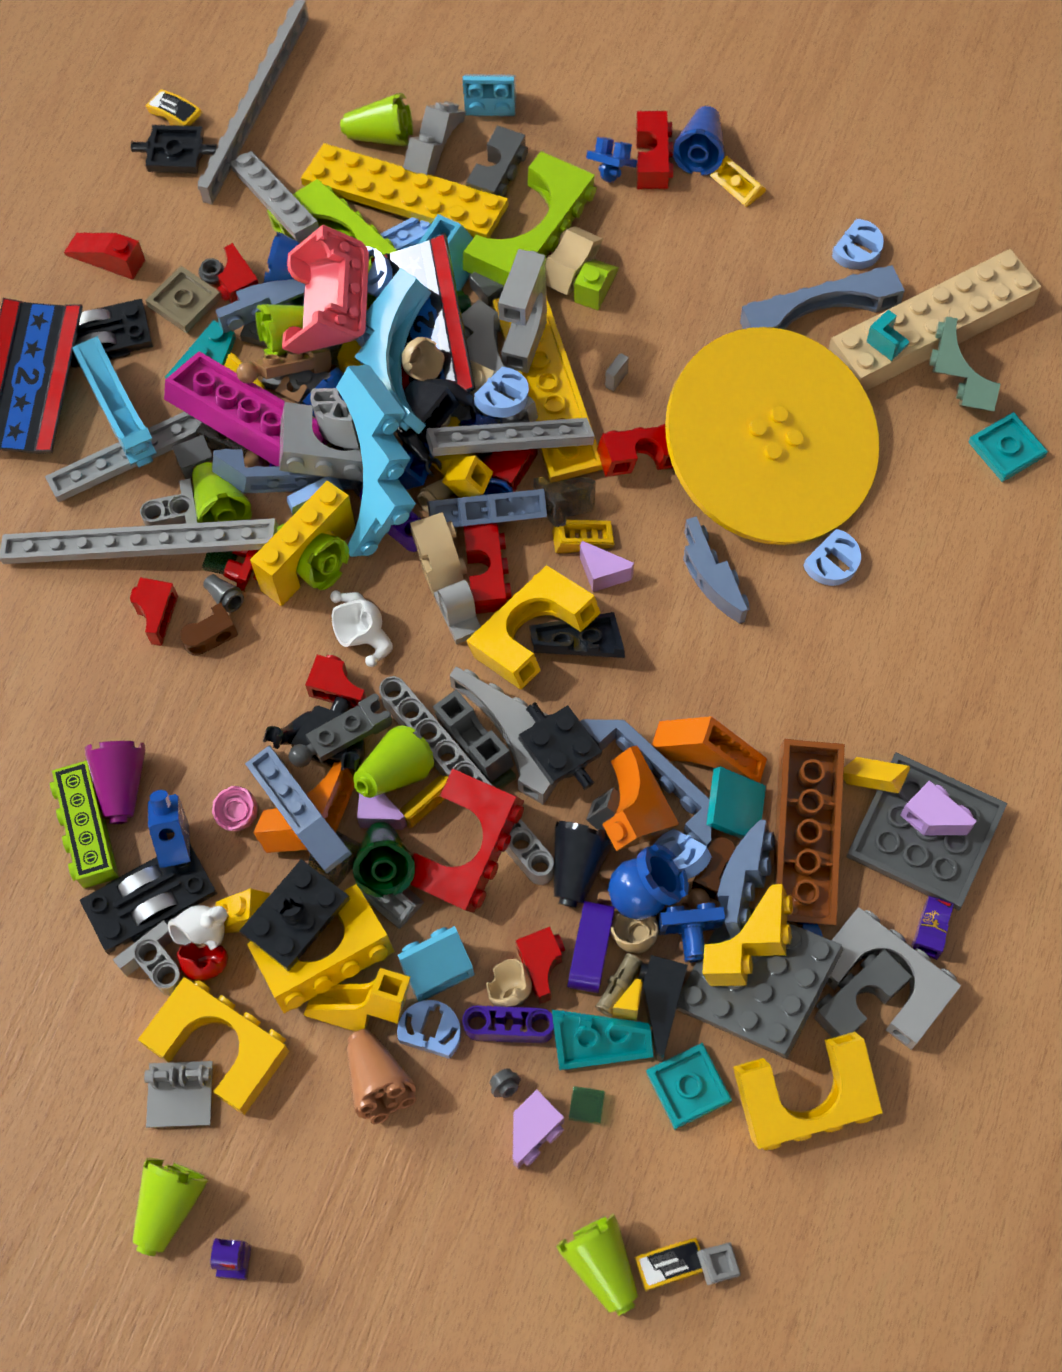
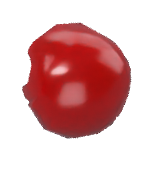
(201, 962)

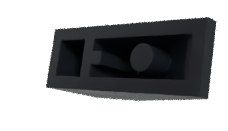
(661, 993)

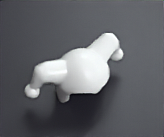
(359, 623)
(199, 925)

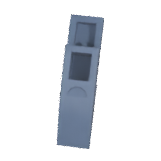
(244, 310)
(713, 578)
(743, 874)

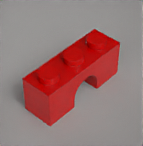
(654, 165)
(620, 449)
(485, 547)

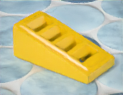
(572, 544)

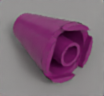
(116, 777)

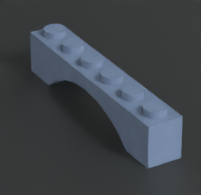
(869, 291)

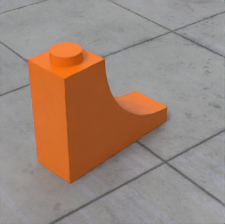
(708, 743)
(328, 797)
(642, 806)

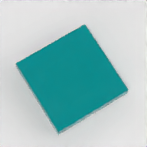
(1007, 446)
(734, 802)
(688, 1086)

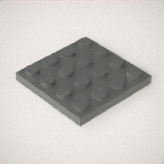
(930, 863)
(777, 992)

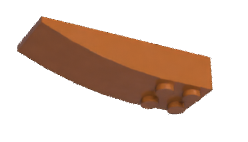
(809, 828)

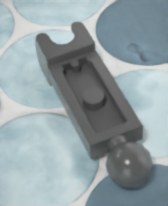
(342, 732)

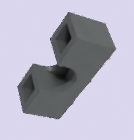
(506, 150)
(465, 729)
(879, 977)

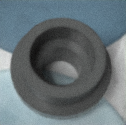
(207, 267)
(504, 1083)

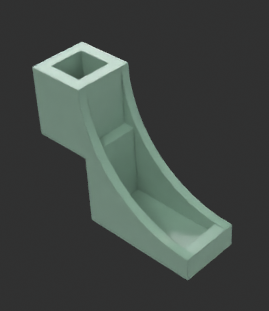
(948, 360)

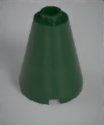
(383, 862)

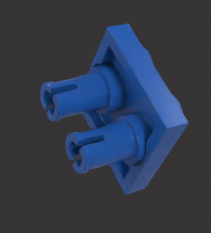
(691, 926)

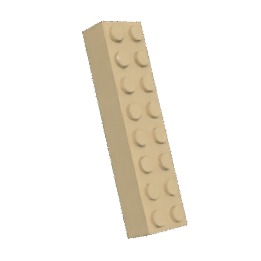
(976, 297)

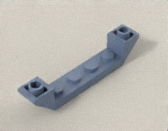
(258, 479)
(669, 776)
(298, 809)

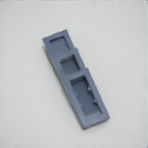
(491, 508)

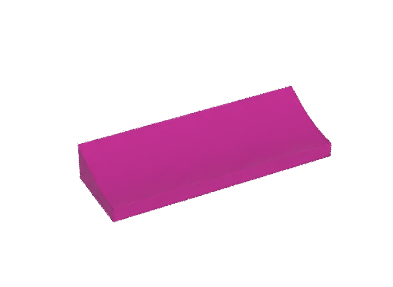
(229, 406)

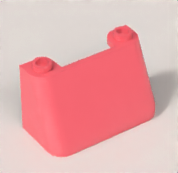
(335, 290)

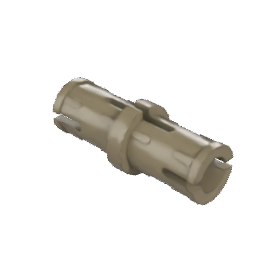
(619, 983)

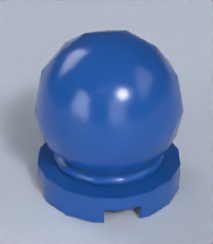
(647, 883)

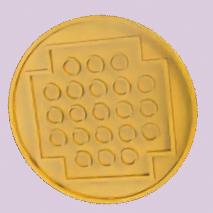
(772, 436)

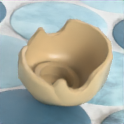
(422, 359)
(634, 934)
(510, 984)

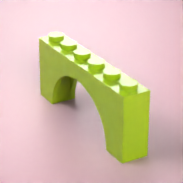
(565, 192)
(336, 214)

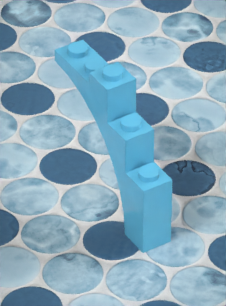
(388, 328)
(113, 400)
(383, 458)

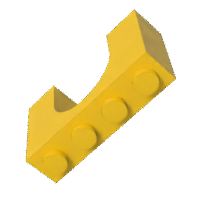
(277, 561)
(543, 595)
(361, 946)
(194, 1007)
(850, 1099)

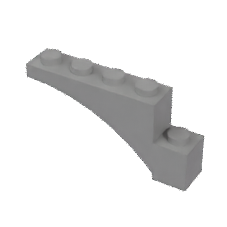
(481, 332)
(510, 719)

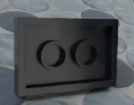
(294, 915)

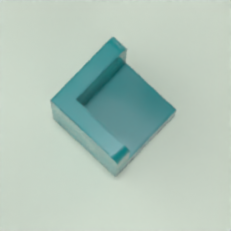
(885, 338)

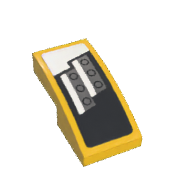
(173, 107)
(669, 1264)

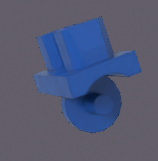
(611, 161)

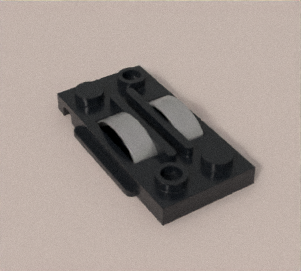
(119, 328)
(144, 898)

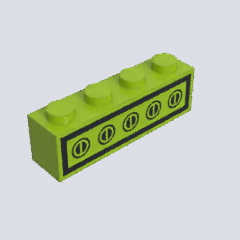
(85, 828)

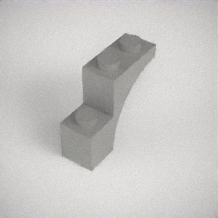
(435, 130)

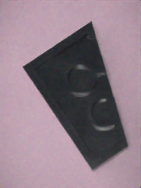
(598, 639)

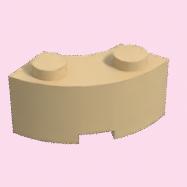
(566, 262)
(437, 551)

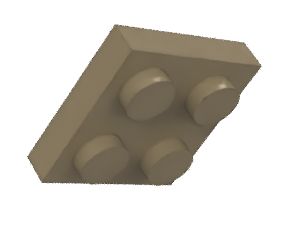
(183, 299)

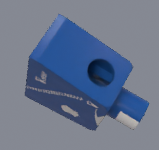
(164, 817)

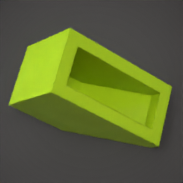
(593, 283)

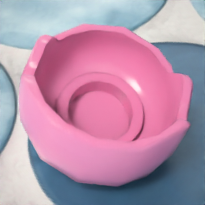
(235, 808)

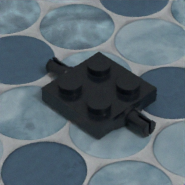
(174, 149)
(560, 745)

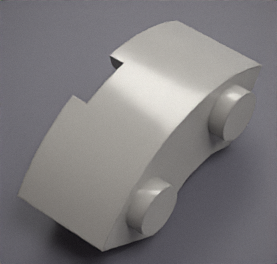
(334, 418)

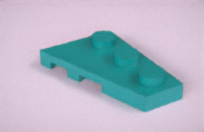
(211, 343)
(598, 1040)

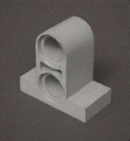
(169, 507)
(458, 610)
(157, 968)

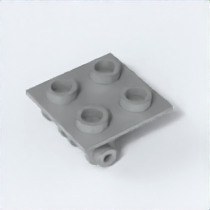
(179, 1094)

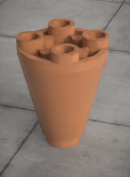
(376, 1078)

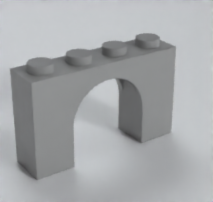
(525, 306)
(307, 455)
(929, 985)

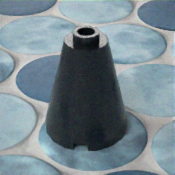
(577, 860)

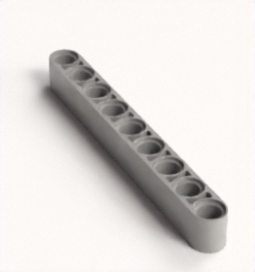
(444, 744)

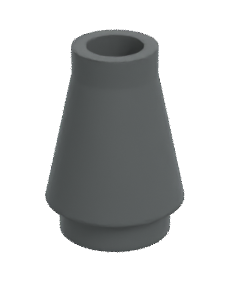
(224, 592)

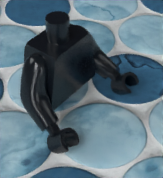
(433, 404)
(296, 733)

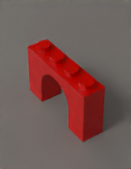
(497, 814)

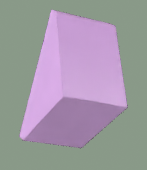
(603, 567)
(379, 810)

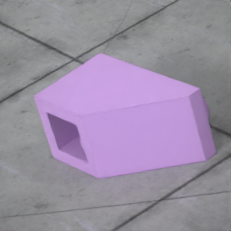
(936, 813)
(533, 1125)

